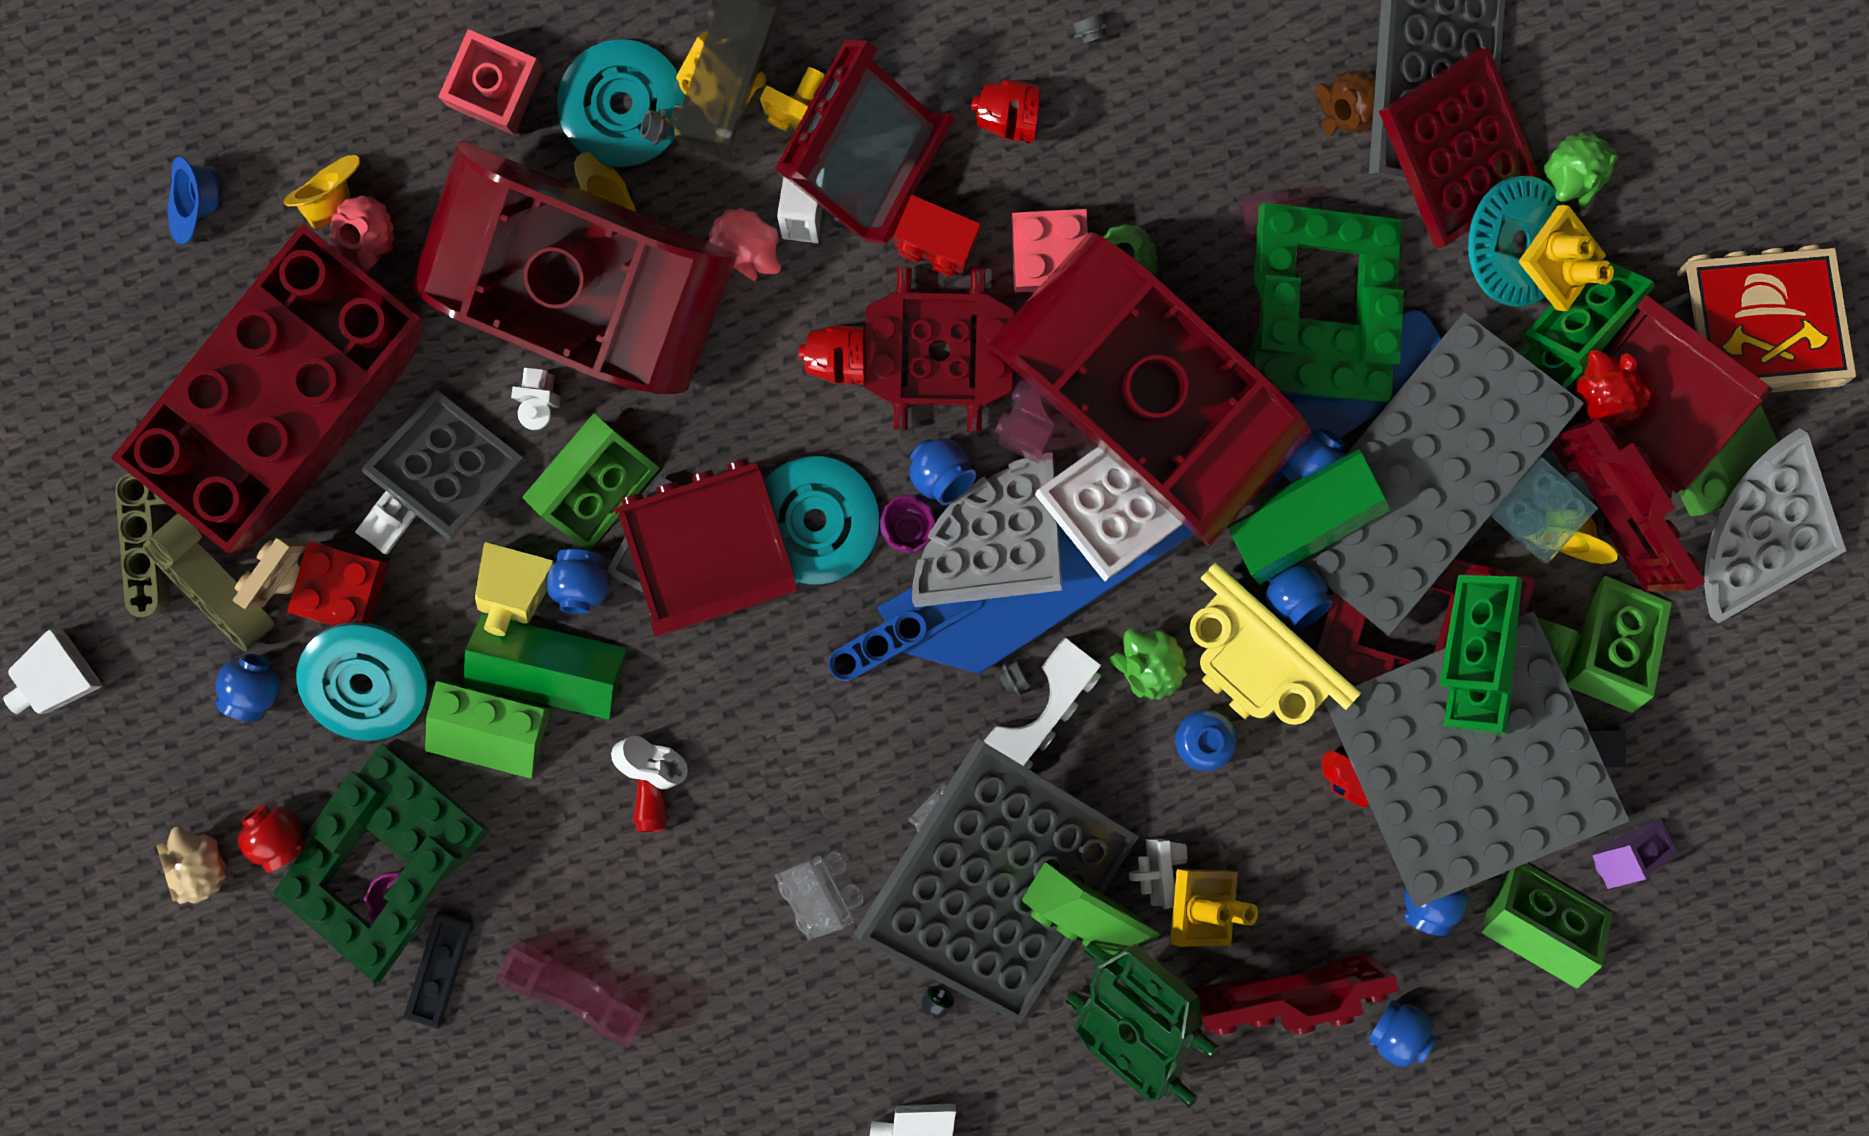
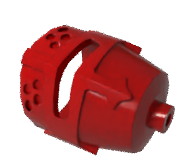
(994, 108)
(820, 354)

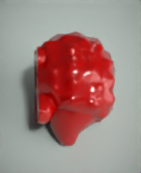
(1612, 389)

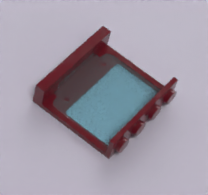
(863, 144)

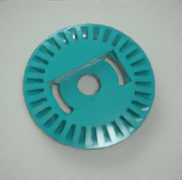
(627, 69)
(1508, 207)
(838, 493)
(334, 658)

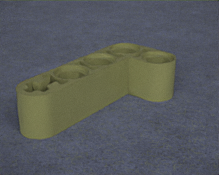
(131, 549)
(205, 582)

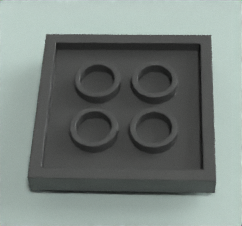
(442, 465)

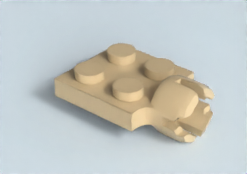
(273, 574)

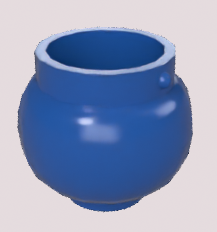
(1317, 452)
(941, 470)
(578, 580)
(1298, 596)
(246, 687)
(1206, 740)
(1437, 916)
(1403, 1034)

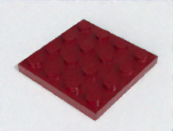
(1457, 143)

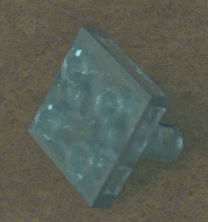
(1543, 511)

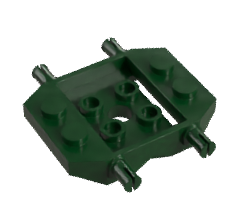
(1157, 1053)

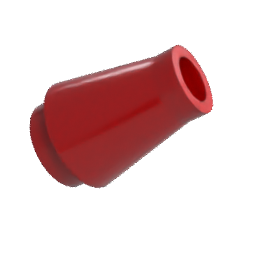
(650, 809)

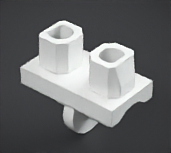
(535, 397)
(385, 523)
(1157, 872)

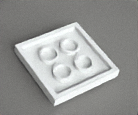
(1106, 512)

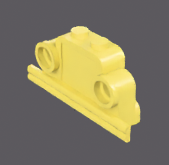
(1260, 657)

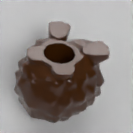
(1347, 102)

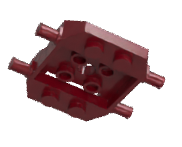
(935, 319)

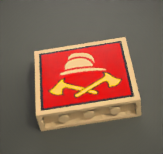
(1775, 314)

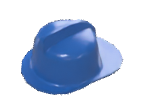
(191, 197)

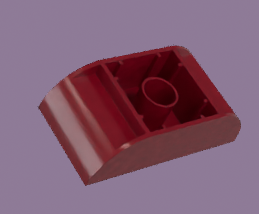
(570, 274)
(1152, 386)
(272, 393)

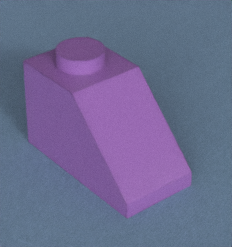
(1634, 855)

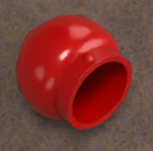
(271, 837)

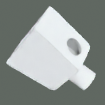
(798, 214)
(50, 675)
(918, 1121)

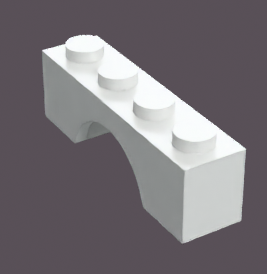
(1068, 673)

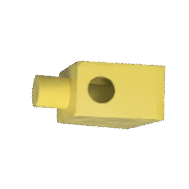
(509, 586)

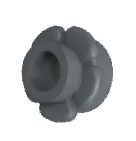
(1090, 28)
(655, 126)
(1014, 678)

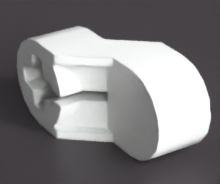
(649, 762)

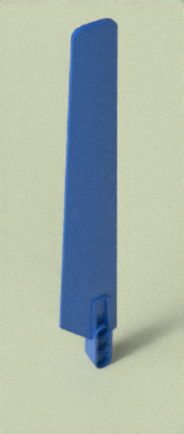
(988, 630)

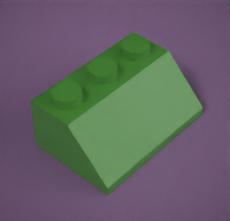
(590, 481)
(485, 728)
(1084, 912)
(1548, 924)

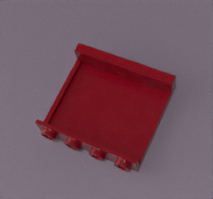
(1695, 395)
(706, 547)

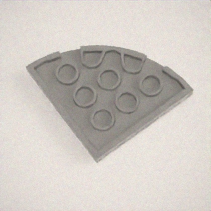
(1770, 529)
(993, 541)

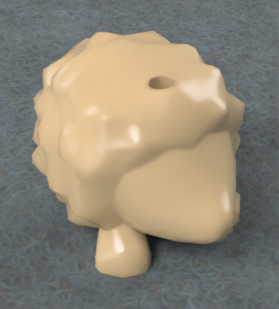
(191, 866)

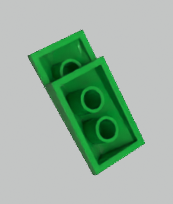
(1563, 339)
(1308, 516)
(1481, 653)
(545, 667)

